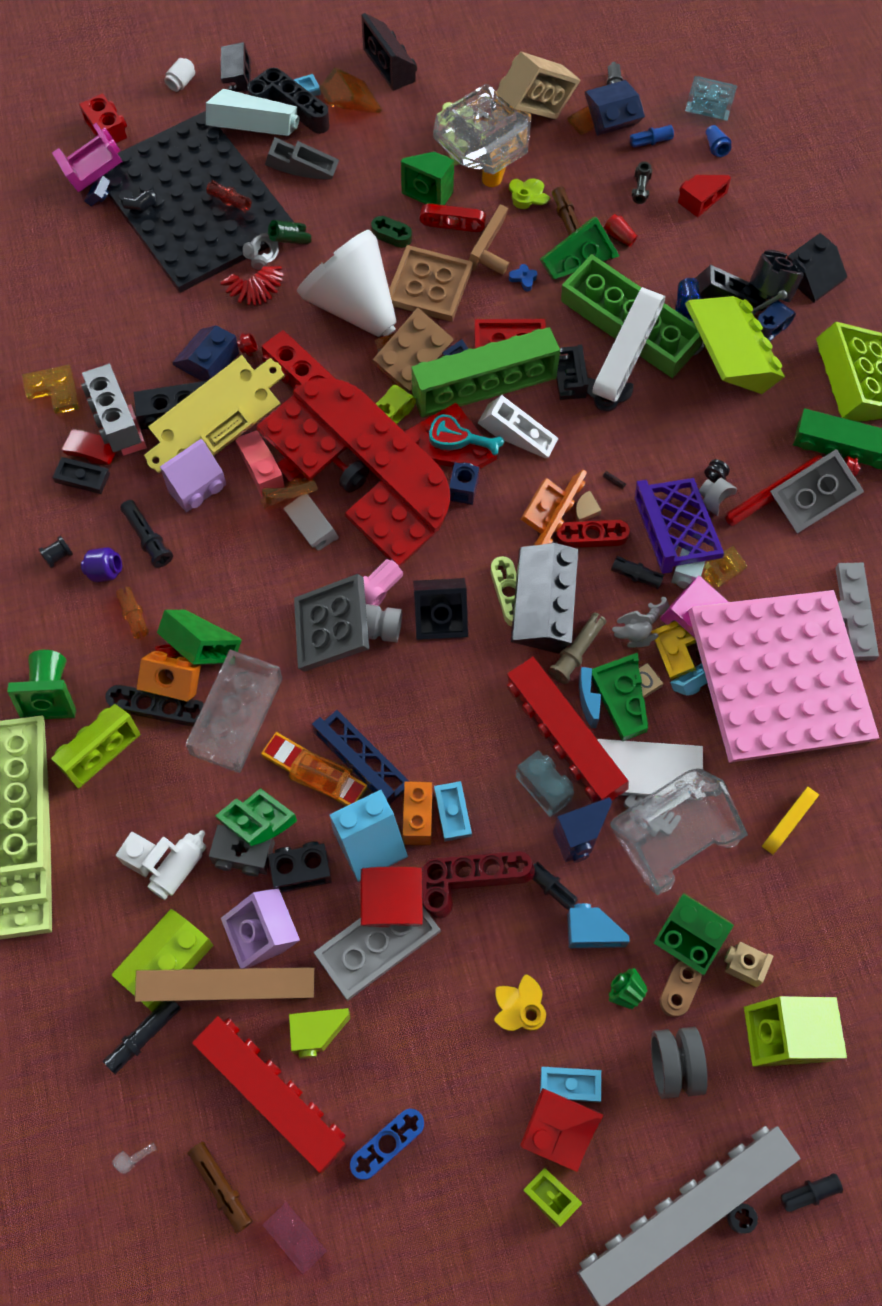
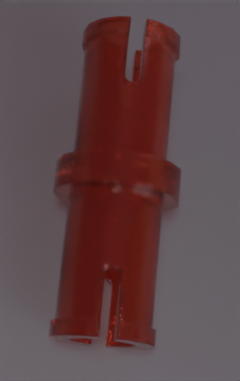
(228, 196)

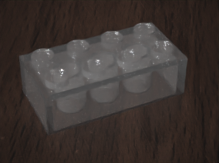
(234, 711)

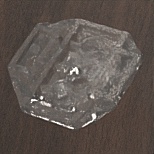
(483, 130)

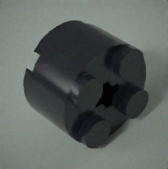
(777, 274)

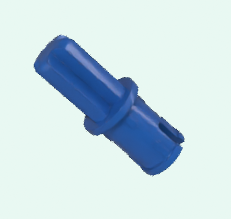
(652, 136)

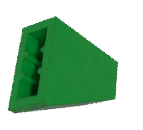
(196, 637)

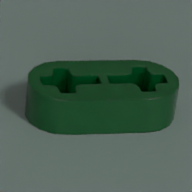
(391, 230)

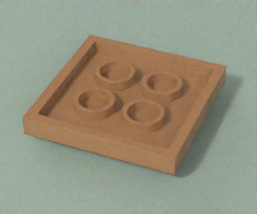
(430, 282)

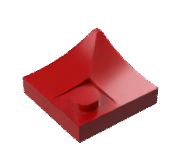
(560, 1129)

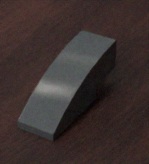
(300, 160)

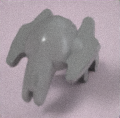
(639, 626)

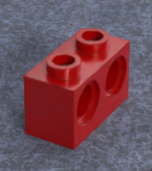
(104, 113)

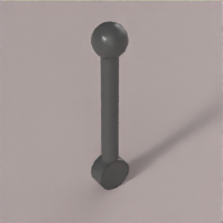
(781, 295)

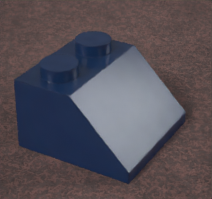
(614, 107)
(208, 353)
(579, 830)

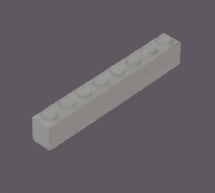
(687, 1216)

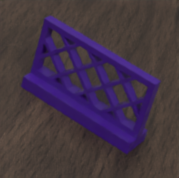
(658, 533)

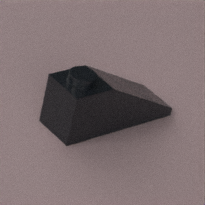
(719, 283)

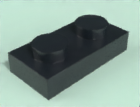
(81, 475)

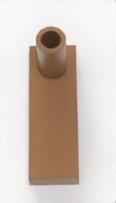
(480, 253)

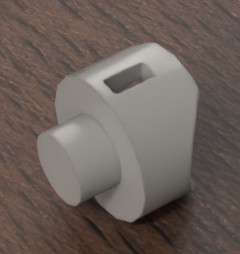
(716, 493)

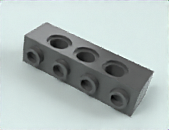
(110, 408)

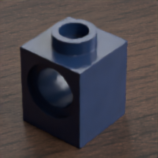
(461, 491)

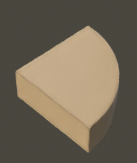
(587, 507)

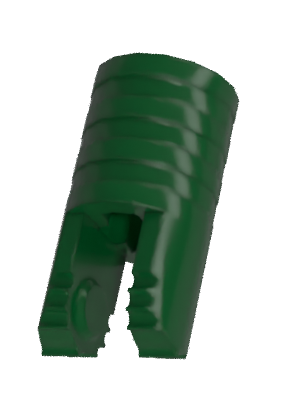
(288, 232)

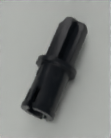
(552, 886)
(811, 1192)

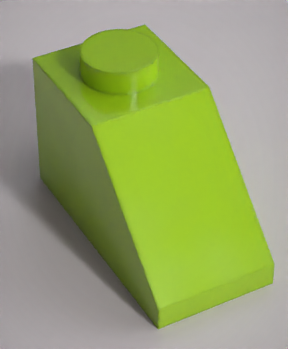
(315, 1030)

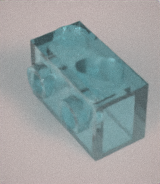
(711, 98)
(545, 783)

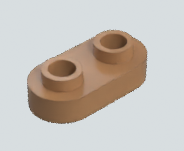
(679, 987)

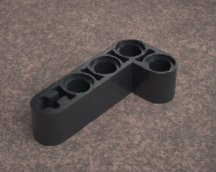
(279, 87)

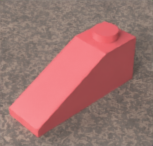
(259, 461)

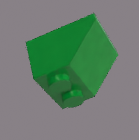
(428, 178)

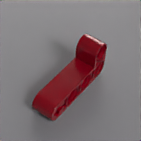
(477, 877)

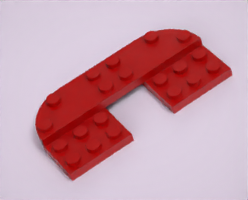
(335, 415)

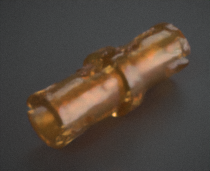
(132, 612)

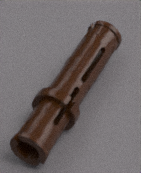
(565, 209)
(220, 1188)

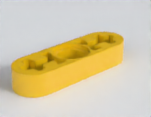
(790, 820)

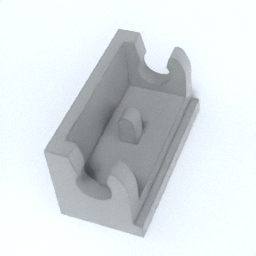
(311, 522)

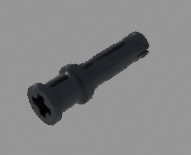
(150, 541)

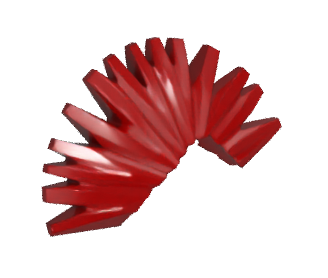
(256, 287)

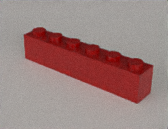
(567, 731)
(270, 1095)

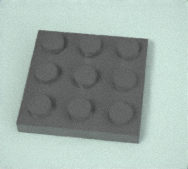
(331, 623)

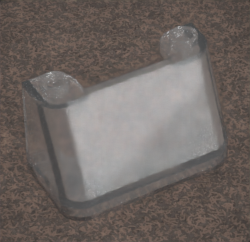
(678, 825)

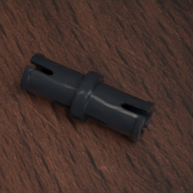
(637, 572)

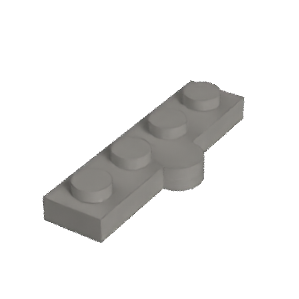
(856, 610)

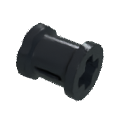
(55, 551)

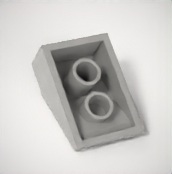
(817, 491)

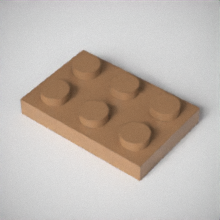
(413, 343)

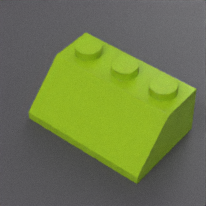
(96, 745)
(168, 946)

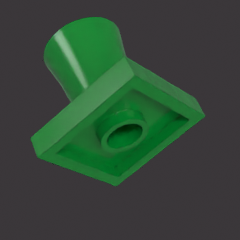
(45, 691)

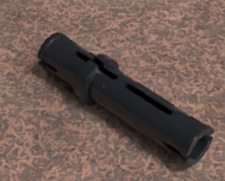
(141, 1035)

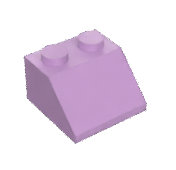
(193, 476)
(259, 928)

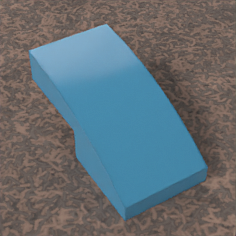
(589, 701)

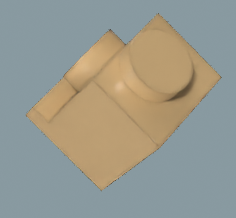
(751, 974)

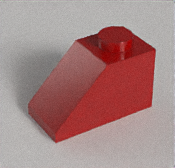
(703, 192)

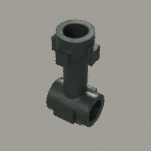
(642, 174)

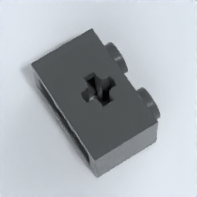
(225, 858)

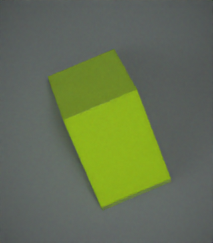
(552, 1197)

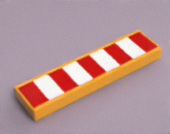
(284, 752)

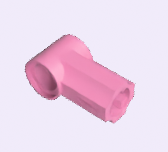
(381, 581)

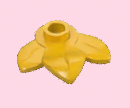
(517, 1003)

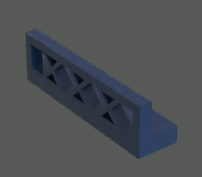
(356, 761)

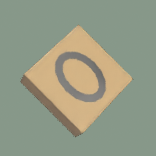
(650, 680)

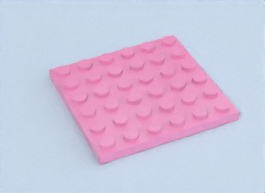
(782, 675)

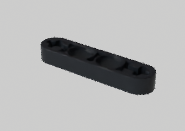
(155, 710)

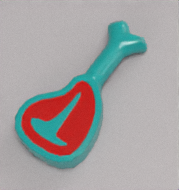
(449, 435)

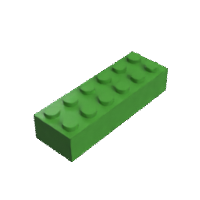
(606, 299)
(485, 371)

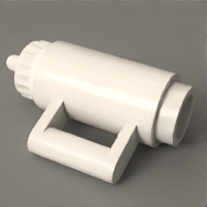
(176, 864)

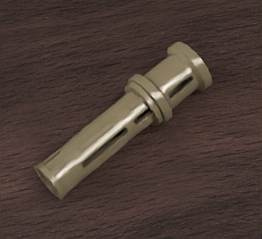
(572, 656)

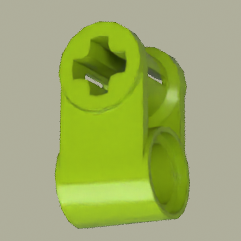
(396, 403)

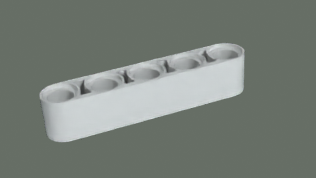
(628, 344)

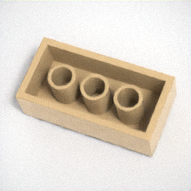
(537, 85)

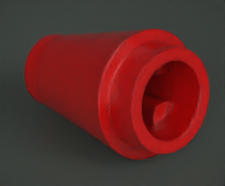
(620, 230)

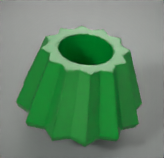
(627, 989)

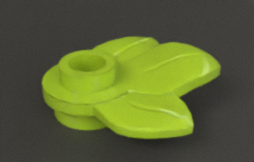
(528, 193)

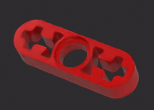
(473, 222)
(610, 525)

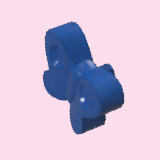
(524, 276)

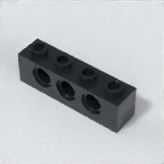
(151, 401)

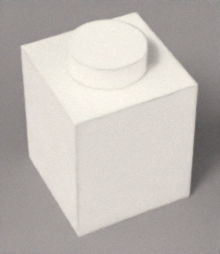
(134, 852)

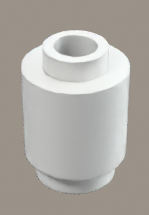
(179, 74)

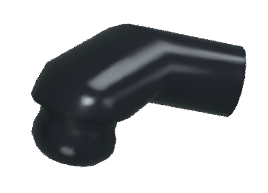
(142, 202)

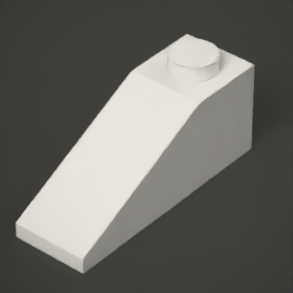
(516, 427)

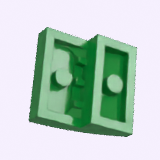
(256, 818)

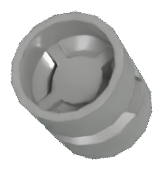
(383, 623)

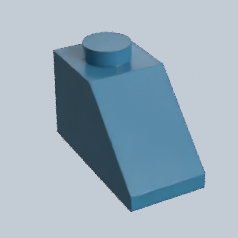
(593, 929)

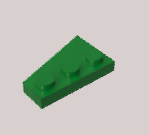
(577, 247)
(622, 695)

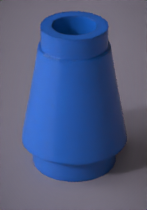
(718, 142)

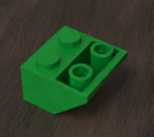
(693, 933)

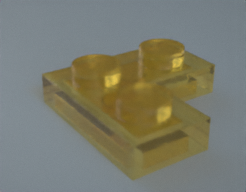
(54, 382)

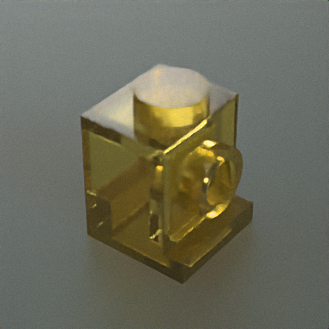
(731, 563)

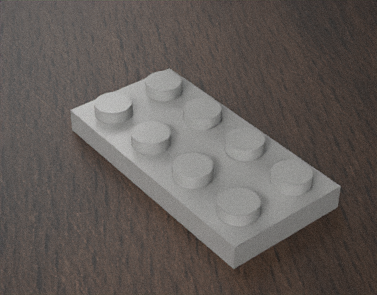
(366, 953)

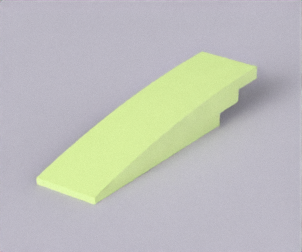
(24, 829)

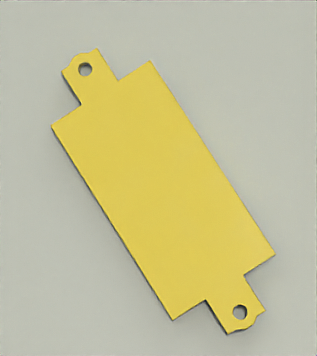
(217, 410)

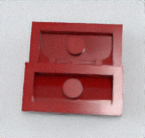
(391, 896)

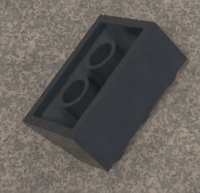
(387, 53)

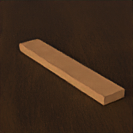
(224, 984)

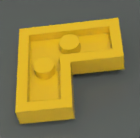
(672, 645)

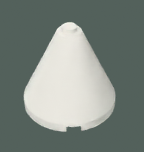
(353, 286)

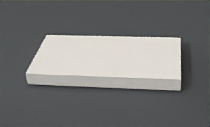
(652, 764)

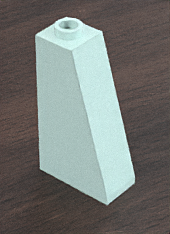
(250, 113)

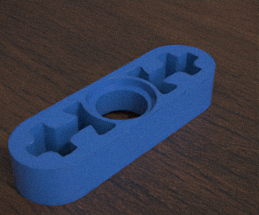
(365, 1154)

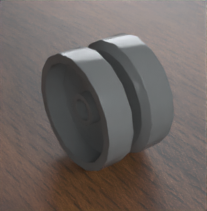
(679, 1062)

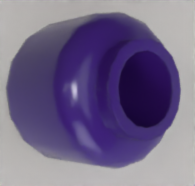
(101, 564)

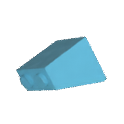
(368, 834)

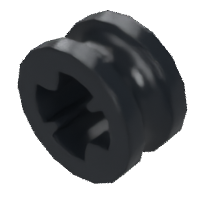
(716, 470)
(750, 1213)

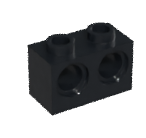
(301, 875)

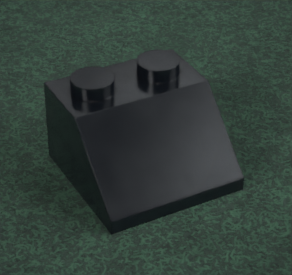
(822, 265)
(440, 608)

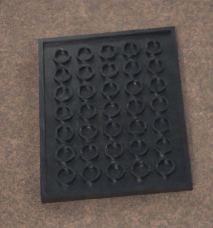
(186, 227)

